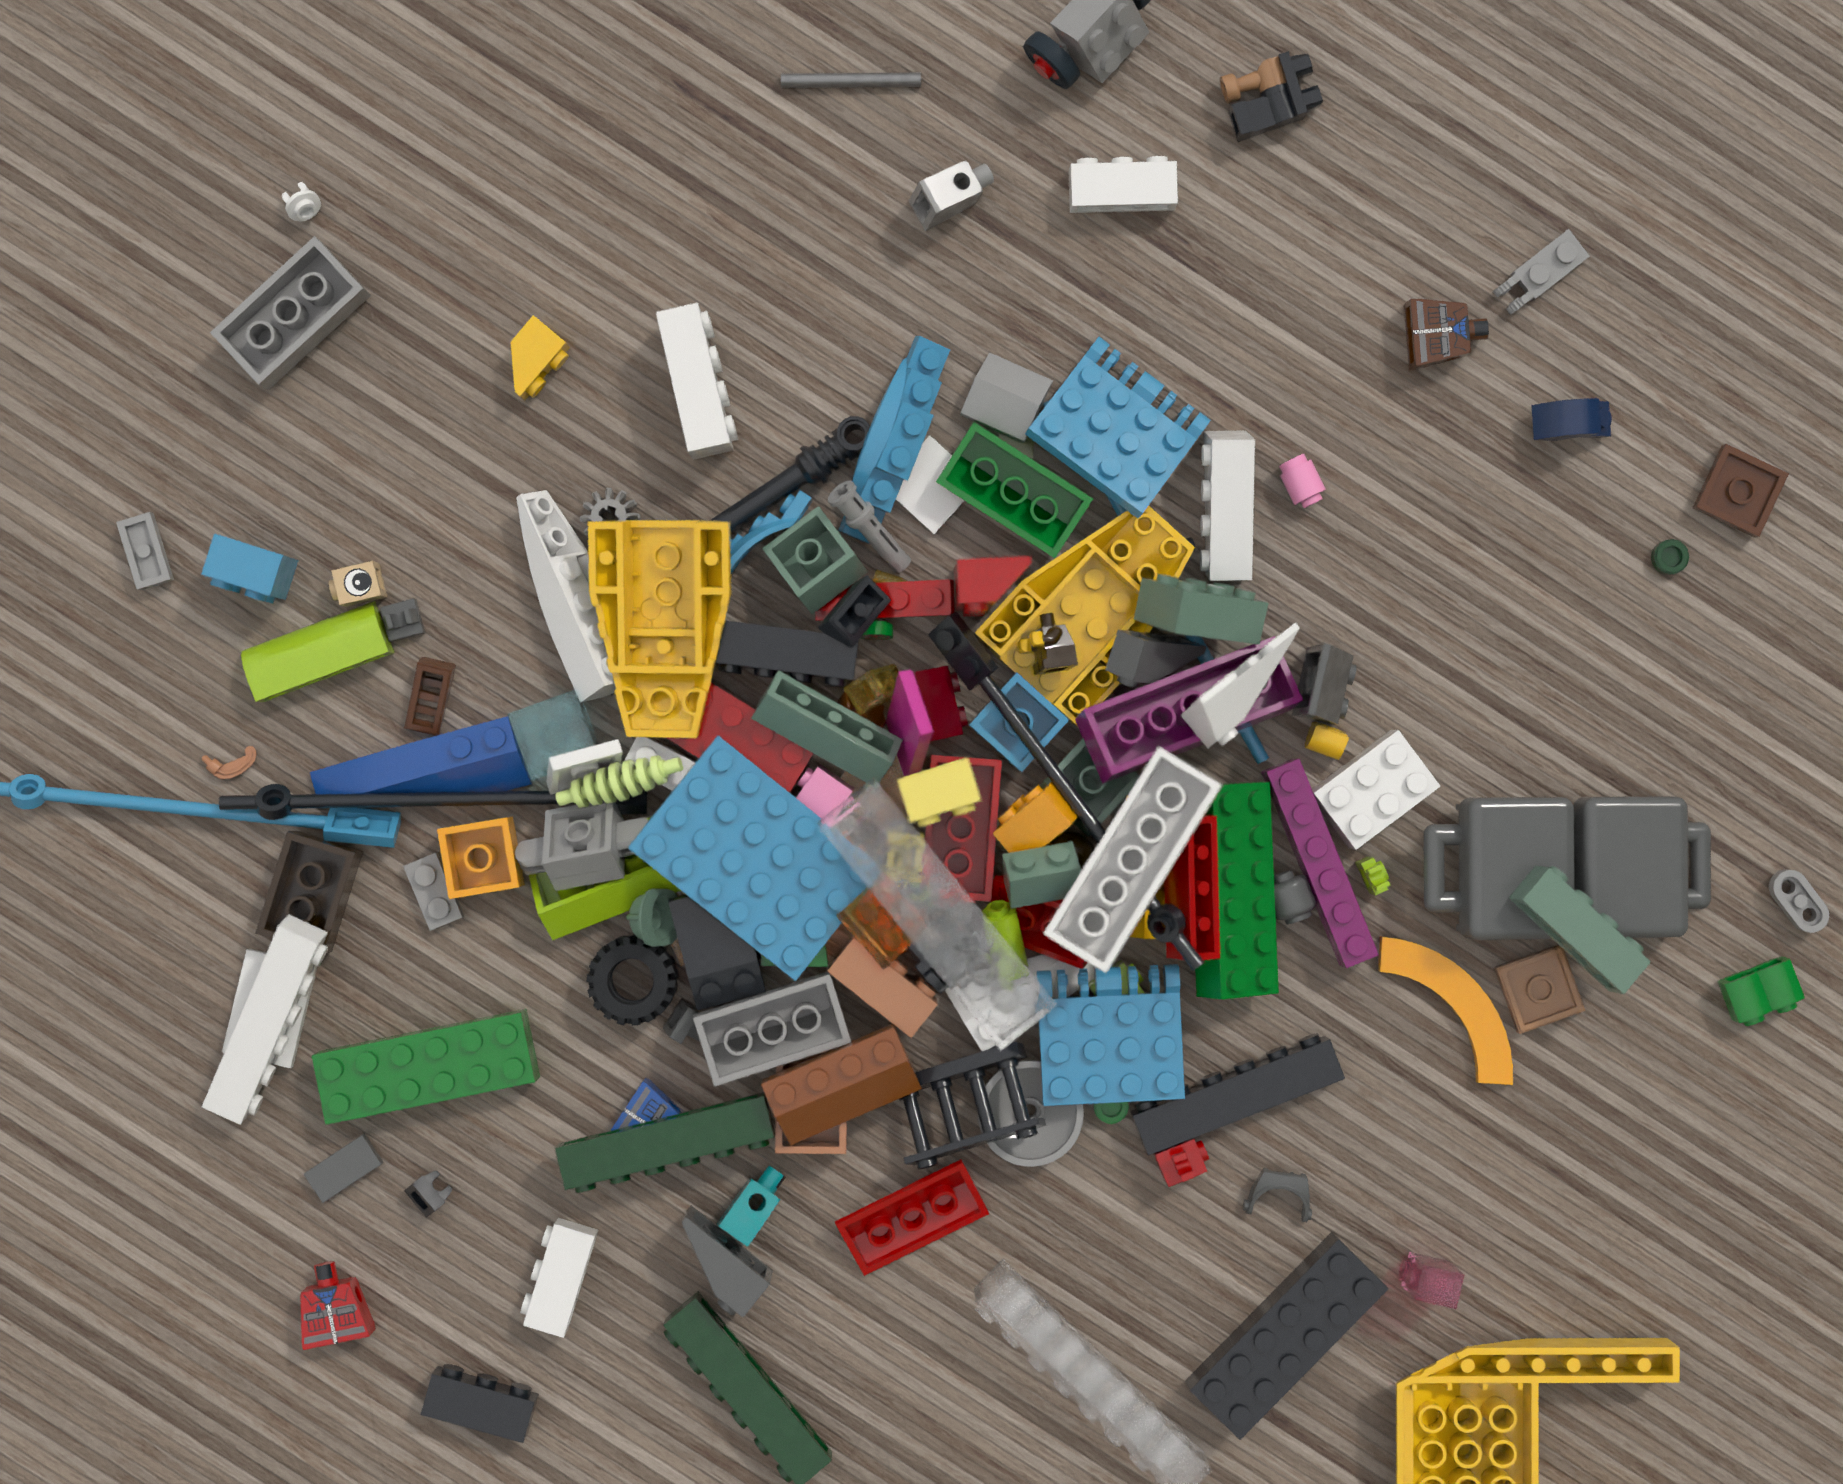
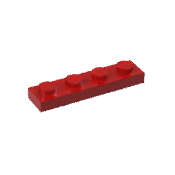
(908, 599)

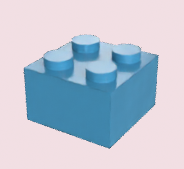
(242, 565)
(1034, 709)

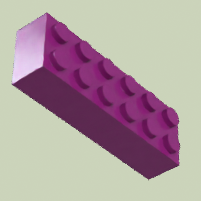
(1131, 727)

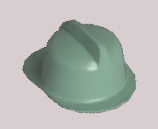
(652, 918)

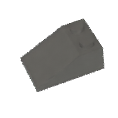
(1324, 684)
(731, 1269)

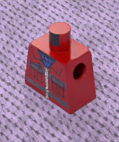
(333, 1309)

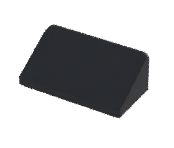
(855, 612)

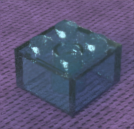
(551, 730)

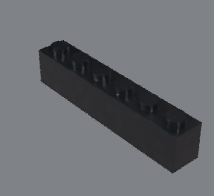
(1238, 1094)

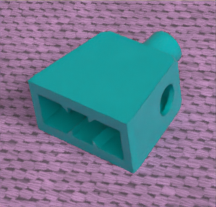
(745, 1222)

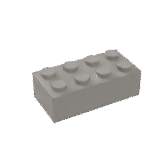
(290, 313)

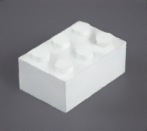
(1374, 789)

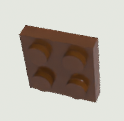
(1740, 490)

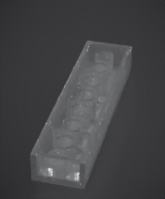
(936, 913)
(1089, 1378)

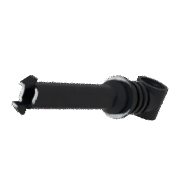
(810, 467)

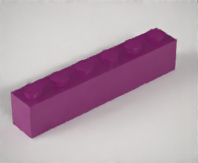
(1320, 863)

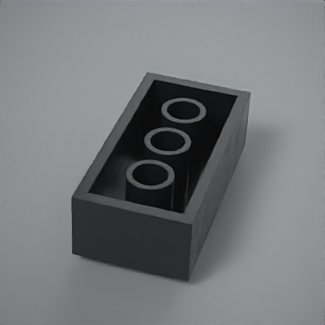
(788, 650)

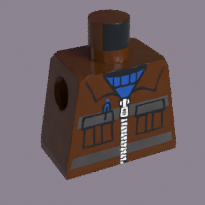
(1439, 331)

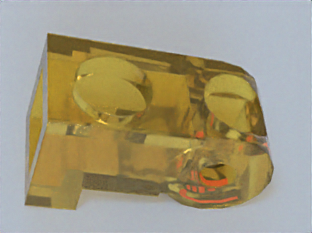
(872, 688)

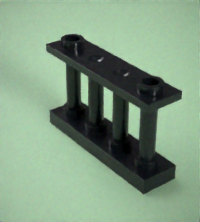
(972, 1069)

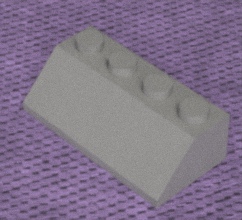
(771, 1028)

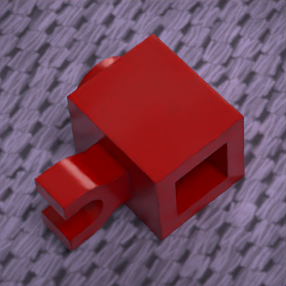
(1182, 1161)

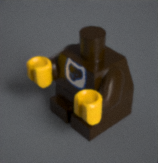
(1051, 645)

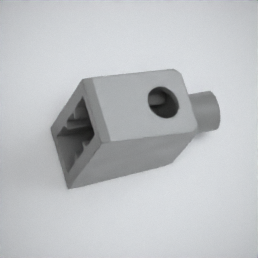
(949, 193)

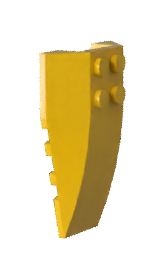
(661, 615)

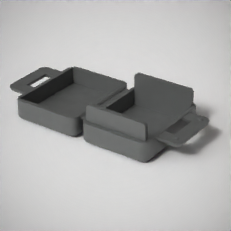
(1613, 849)

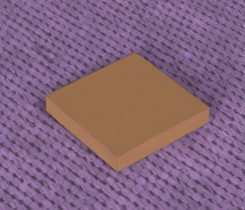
(1539, 989)

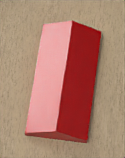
(912, 1217)

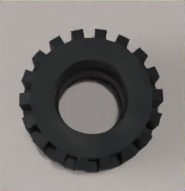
(611, 1002)

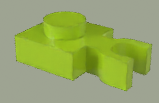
(1373, 875)

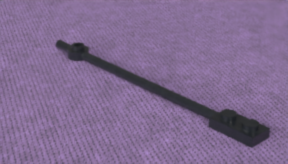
(974, 669)
(276, 801)

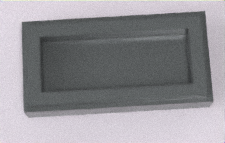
(343, 1168)

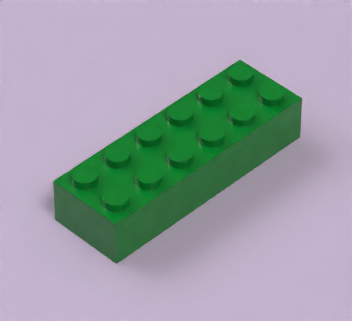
(1245, 896)
(426, 1066)

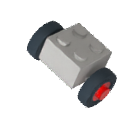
(1091, 37)

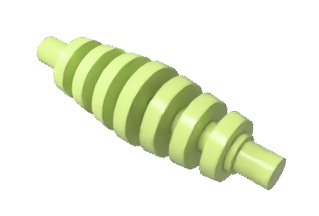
(619, 781)

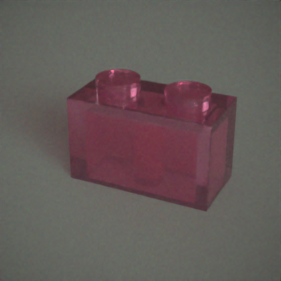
(1431, 1280)

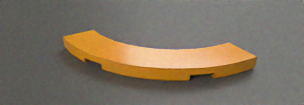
(1465, 998)

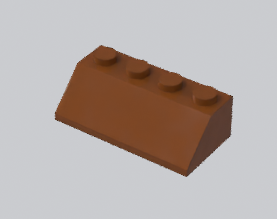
(841, 1084)

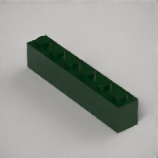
(665, 1141)
(747, 1389)

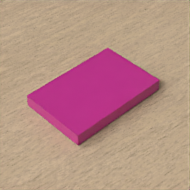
(910, 722)

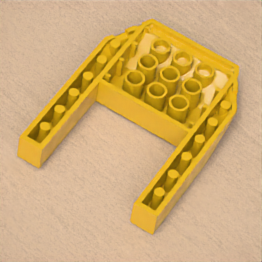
(1479, 1407)

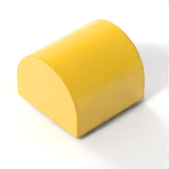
(1326, 740)

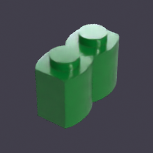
(1761, 990)

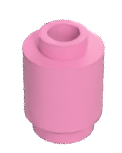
(1302, 481)

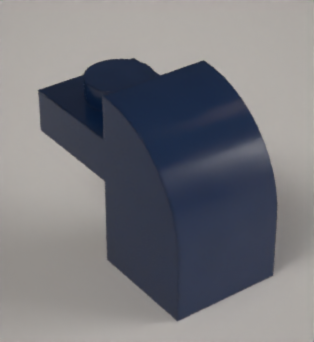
(1571, 419)

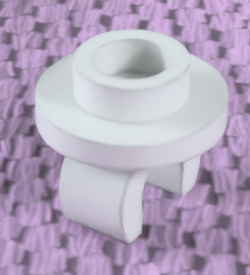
(302, 204)

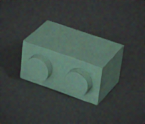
(1040, 874)

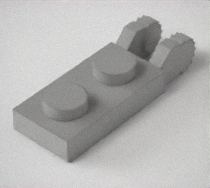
(1544, 269)

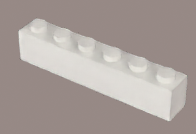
(265, 1019)

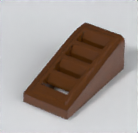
(437, 667)

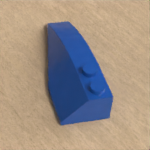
(457, 761)

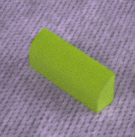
(316, 652)

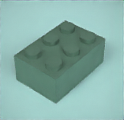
(1200, 609)

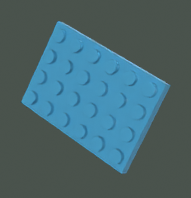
(750, 857)

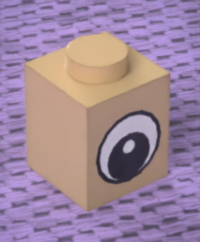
(357, 584)

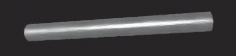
(829, 80)

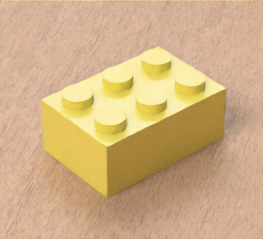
(938, 791)

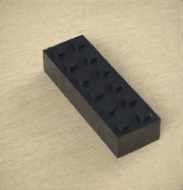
(1286, 1335)

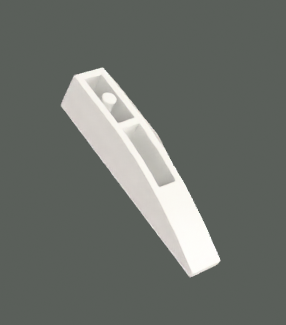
(562, 585)

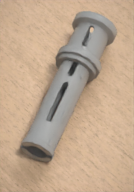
(861, 516)

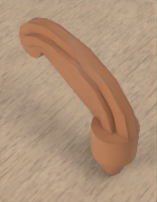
(232, 768)

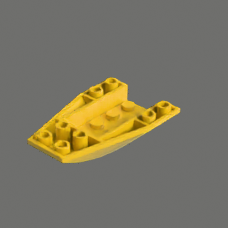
(1094, 595)

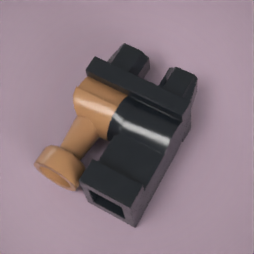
(1280, 95)

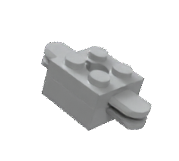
(580, 845)

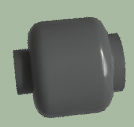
(1293, 897)

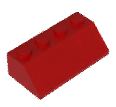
(984, 581)

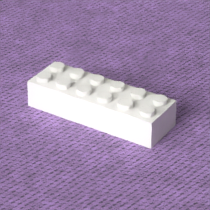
(1132, 859)

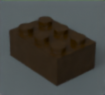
(310, 884)

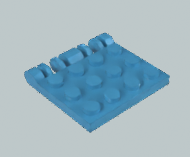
(1114, 431)
(1112, 1042)

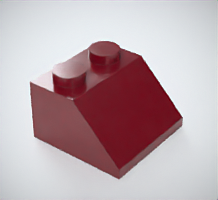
(937, 692)

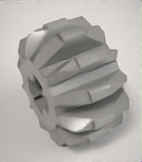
(607, 504)

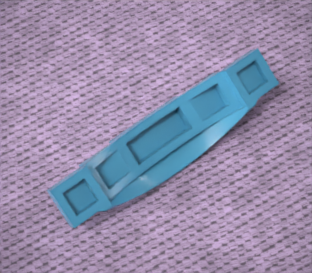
(898, 429)
(793, 511)

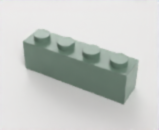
(826, 728)
(1580, 929)

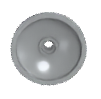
(1053, 1140)

